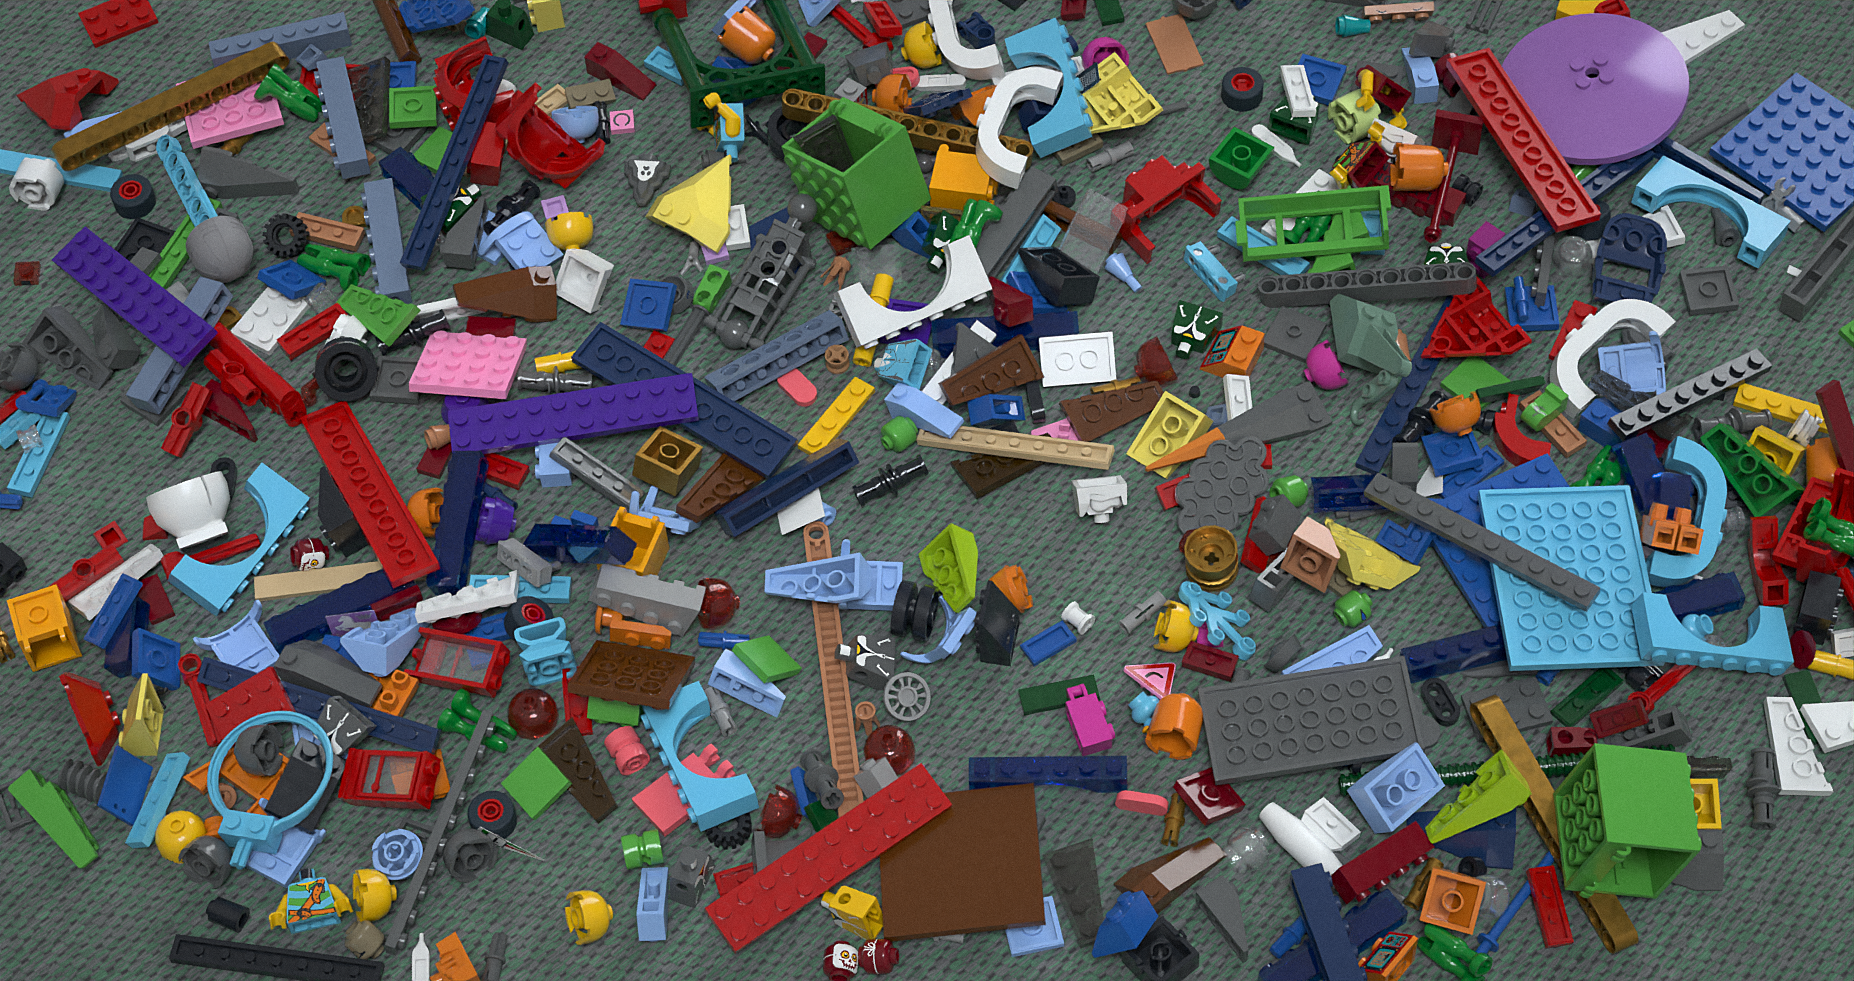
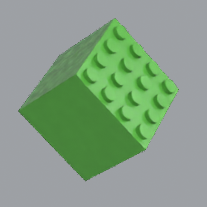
(876, 190)
(1626, 821)

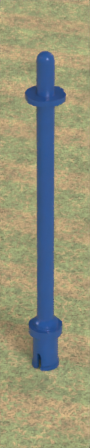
(1488, 941)

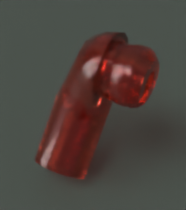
(308, 392)

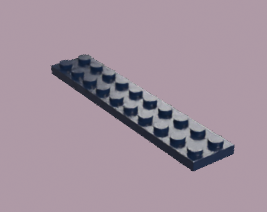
(721, 420)

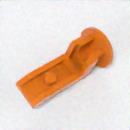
(631, 632)

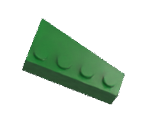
(1754, 476)

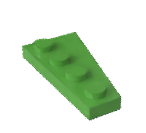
(378, 313)

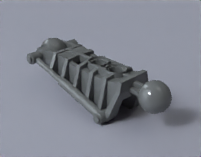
(735, 332)

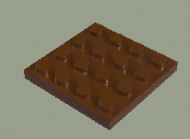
(631, 675)

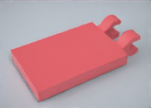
(660, 799)

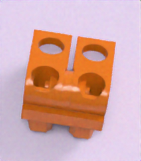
(1668, 533)
(396, 692)

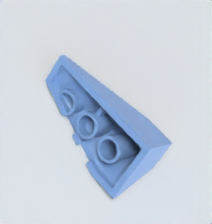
(822, 580)
(384, 643)

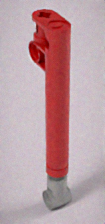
(275, 390)

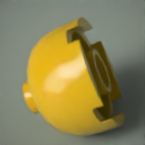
(920, 47)
(570, 230)
(1175, 626)
(176, 832)
(372, 894)
(589, 912)

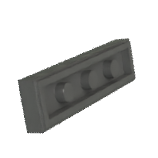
(594, 472)

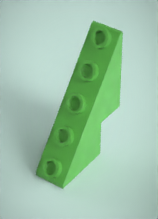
(1340, 261)

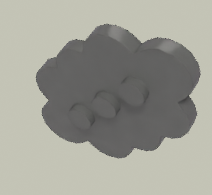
(1222, 485)

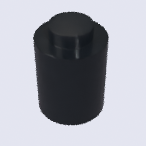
(227, 914)

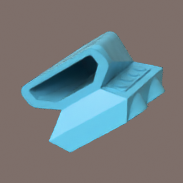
(545, 651)

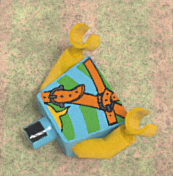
(727, 127)
(310, 904)

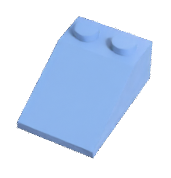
(1396, 789)

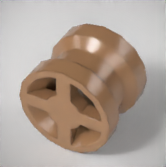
(840, 353)

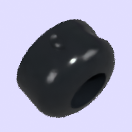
(780, 130)
(345, 387)

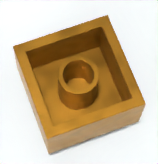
(667, 461)

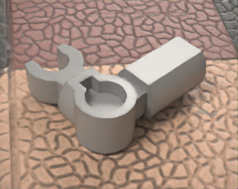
(1775, 203)

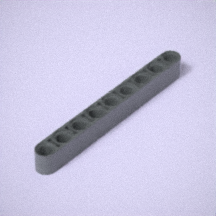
(1368, 284)

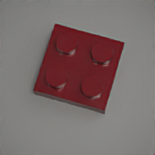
(1206, 799)

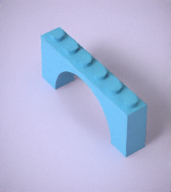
(1068, 119)
(1672, 182)
(216, 585)
(1667, 640)
(708, 799)

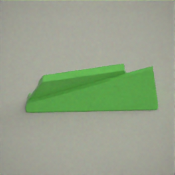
(56, 815)

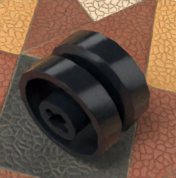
(914, 610)

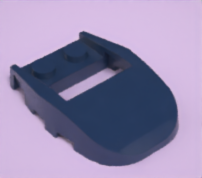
(1634, 243)

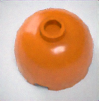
(892, 92)
(1457, 414)
(425, 509)

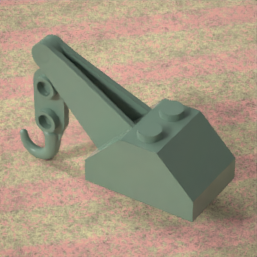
(1368, 340)

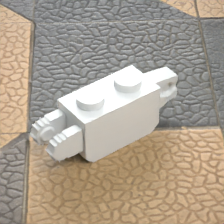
(146, 145)

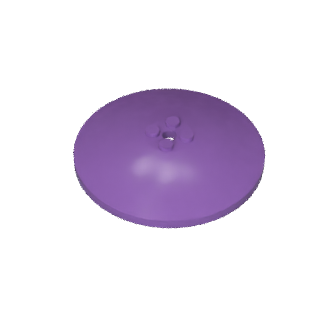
(1606, 117)

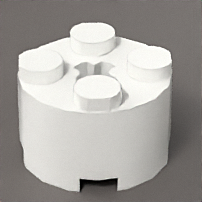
(37, 183)

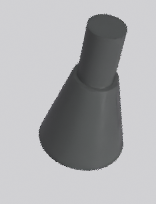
(711, 157)
(1725, 232)

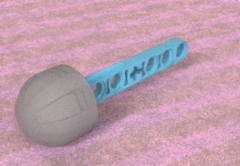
(217, 244)

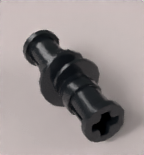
(512, 205)
(416, 331)
(1420, 420)
(891, 480)

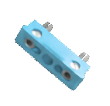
(1211, 270)

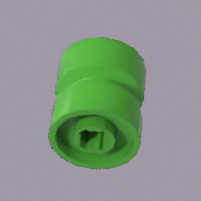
(642, 849)

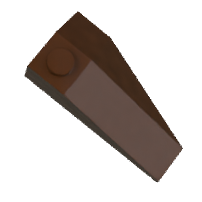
(519, 292)
(1172, 873)

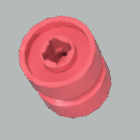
(626, 748)

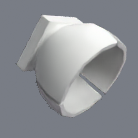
(191, 510)

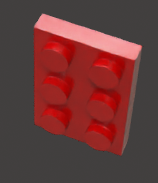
(116, 20)
(248, 699)

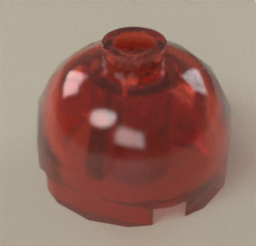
(1154, 363)
(719, 602)
(532, 713)
(893, 744)
(779, 813)

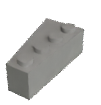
(647, 598)

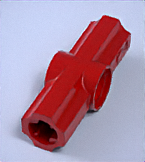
(232, 377)
(181, 433)
(94, 567)

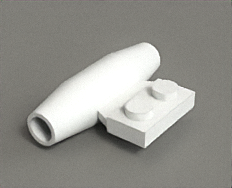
(1312, 837)

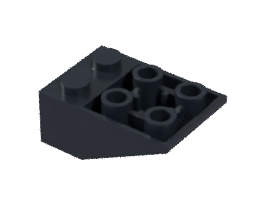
(996, 626)

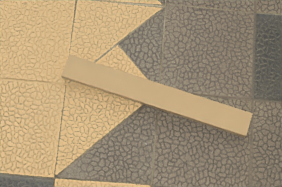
(1022, 446)
(311, 581)

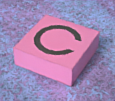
(622, 122)

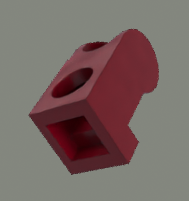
(1569, 740)

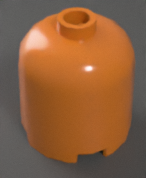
(748, 37)
(1417, 167)
(1821, 460)
(1175, 726)

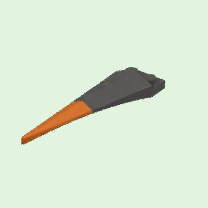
(1281, 417)

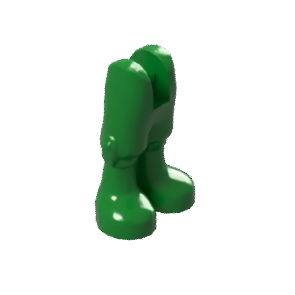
(296, 98)
(973, 218)
(1318, 225)
(324, 262)
(1601, 469)
(1820, 520)
(461, 706)
(1447, 949)

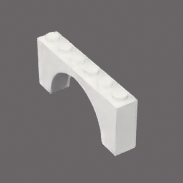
(963, 281)

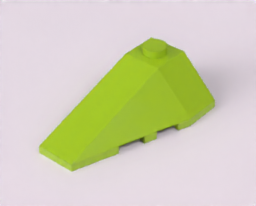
(952, 565)
(1491, 794)

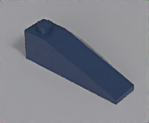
(1490, 840)

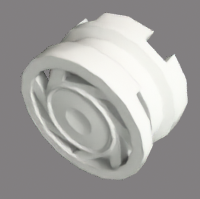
(1804, 428)

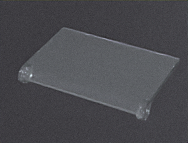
(1093, 230)

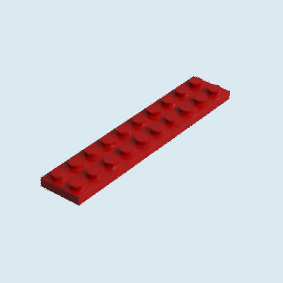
(1523, 140)
(370, 494)
(827, 858)

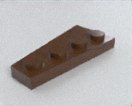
(997, 370)
(1102, 413)
(717, 487)

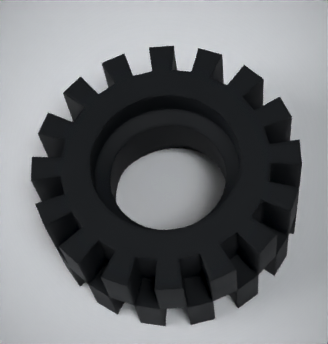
(275, 227)
(732, 837)

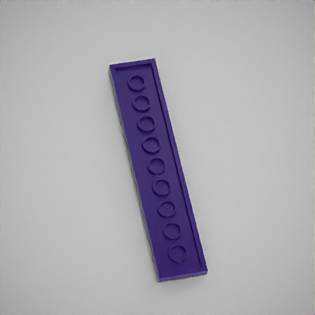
(135, 297)
(574, 415)

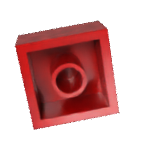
(487, 157)

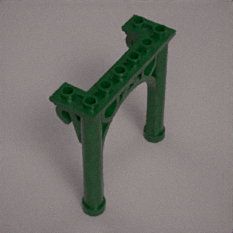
(742, 82)

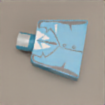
(904, 363)

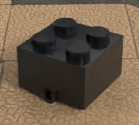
(1819, 606)
(1162, 954)

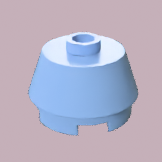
(397, 854)

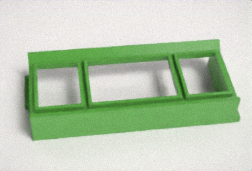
(1313, 204)

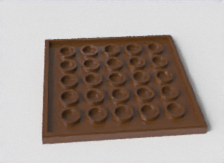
(967, 868)

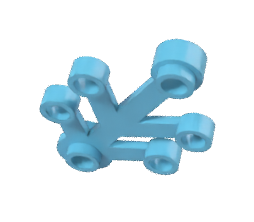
(1192, 595)

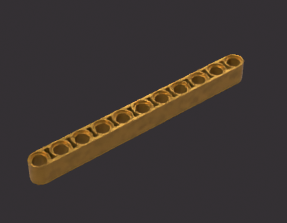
(168, 107)
(918, 126)
(1502, 733)

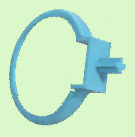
(256, 831)

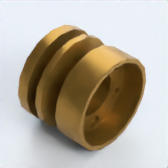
(1209, 546)

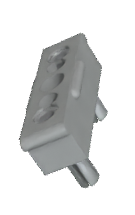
(526, 562)

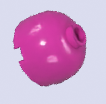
(1100, 49)
(1324, 367)

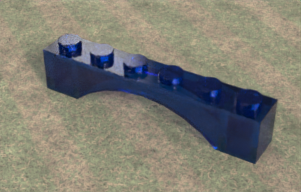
(1092, 773)

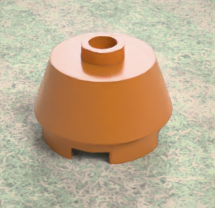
(1013, 585)

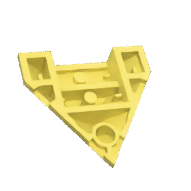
(1118, 98)
(698, 206)
(1368, 560)

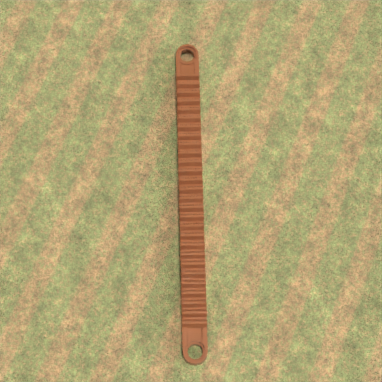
(834, 680)

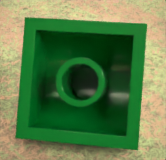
(1239, 158)

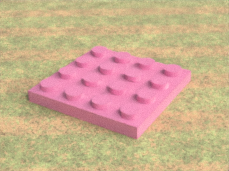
(233, 117)
(468, 365)

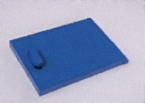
(125, 786)

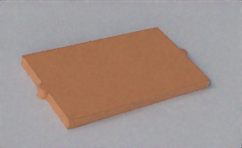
(1174, 44)

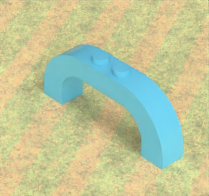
(1707, 475)

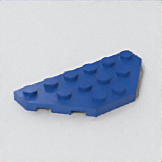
(433, 14)

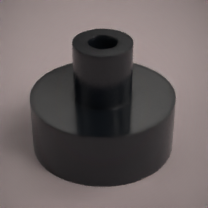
(1065, 196)
(1472, 866)

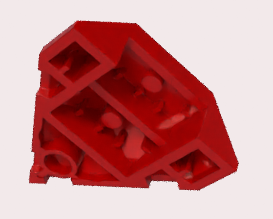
(59, 96)
(1474, 329)
(93, 714)

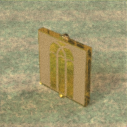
(929, 211)

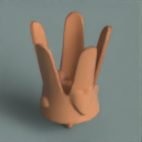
(838, 267)
(865, 714)

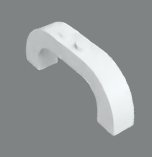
(972, 63)
(1017, 86)
(1620, 314)

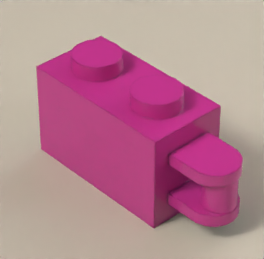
(1088, 721)

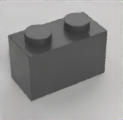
(1274, 524)

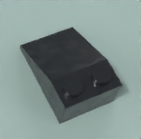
(1059, 276)
(337, 517)
(301, 781)

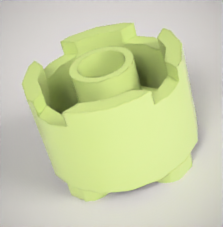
(1350, 120)

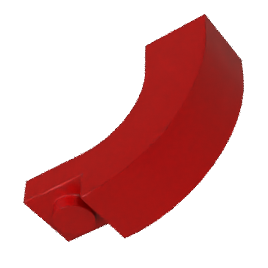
(1510, 441)
(1767, 575)

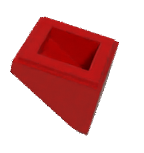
(152, 531)
(109, 535)

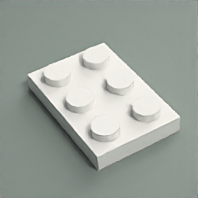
(269, 319)
(1077, 359)

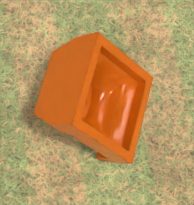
(972, 107)
(453, 961)

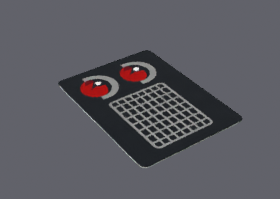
(1089, 77)

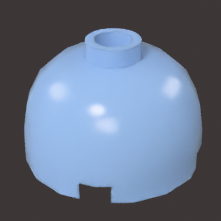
(577, 122)

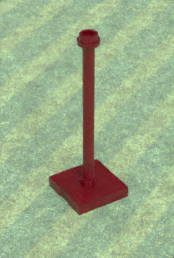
(1456, 134)

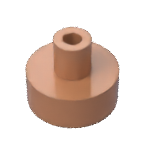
(228, 795)

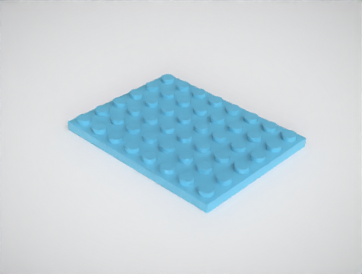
(1590, 535)

